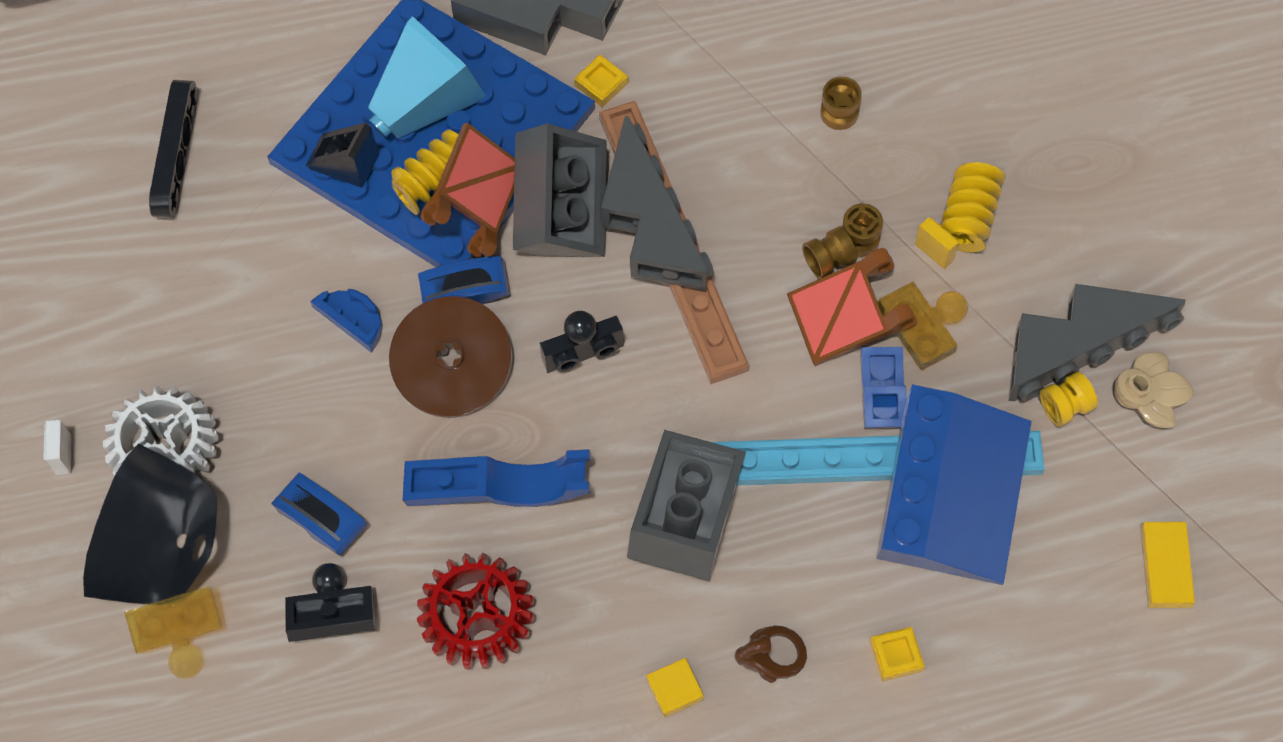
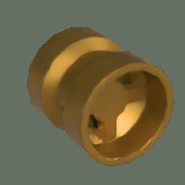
(840, 103)
(864, 238)
(832, 251)

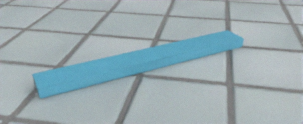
(836, 459)

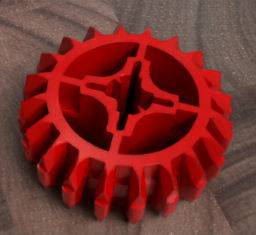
(446, 593)

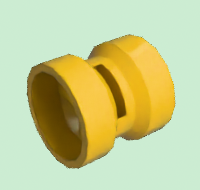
(1068, 399)

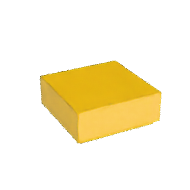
(601, 80)
(936, 242)
(897, 654)
(674, 687)

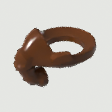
(756, 658)

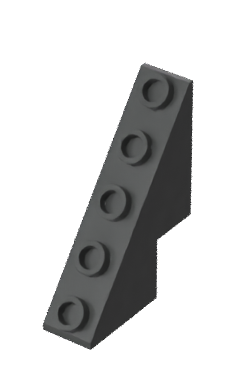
(536, 22)
(643, 205)
(1095, 327)

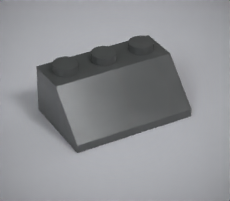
(559, 192)

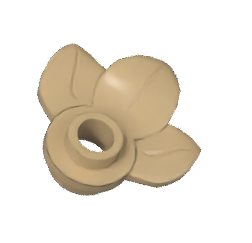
(1156, 389)

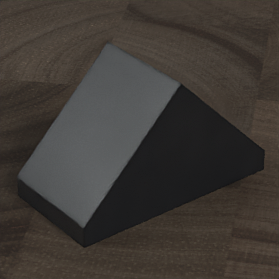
(346, 154)

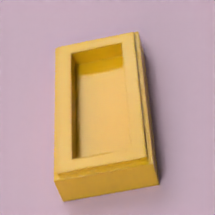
(1167, 565)

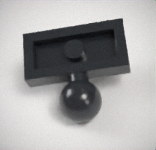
(581, 341)
(331, 609)

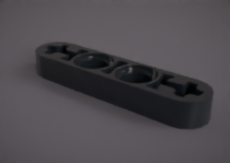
(173, 149)

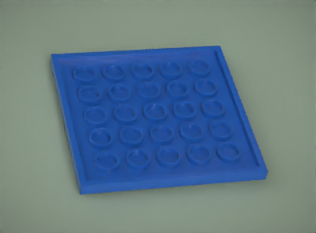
(515, 100)

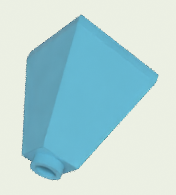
(421, 84)

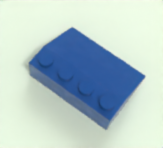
(954, 486)

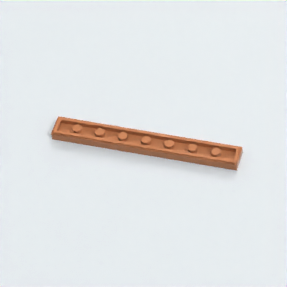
(700, 309)

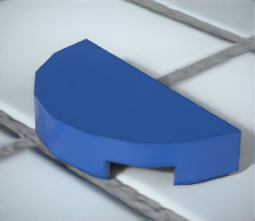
(351, 313)

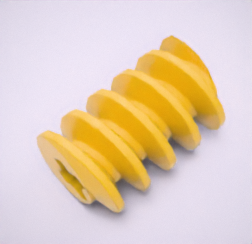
(424, 173)
(972, 204)

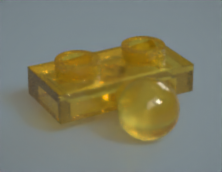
(929, 339)
(173, 623)

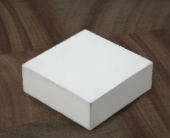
(57, 447)

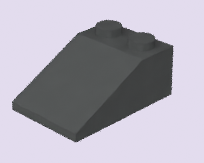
(685, 505)

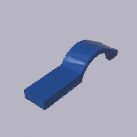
(495, 481)

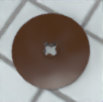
(472, 379)

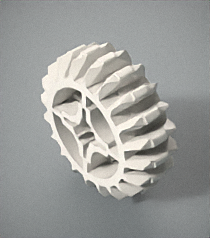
(182, 416)

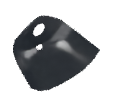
(136, 533)

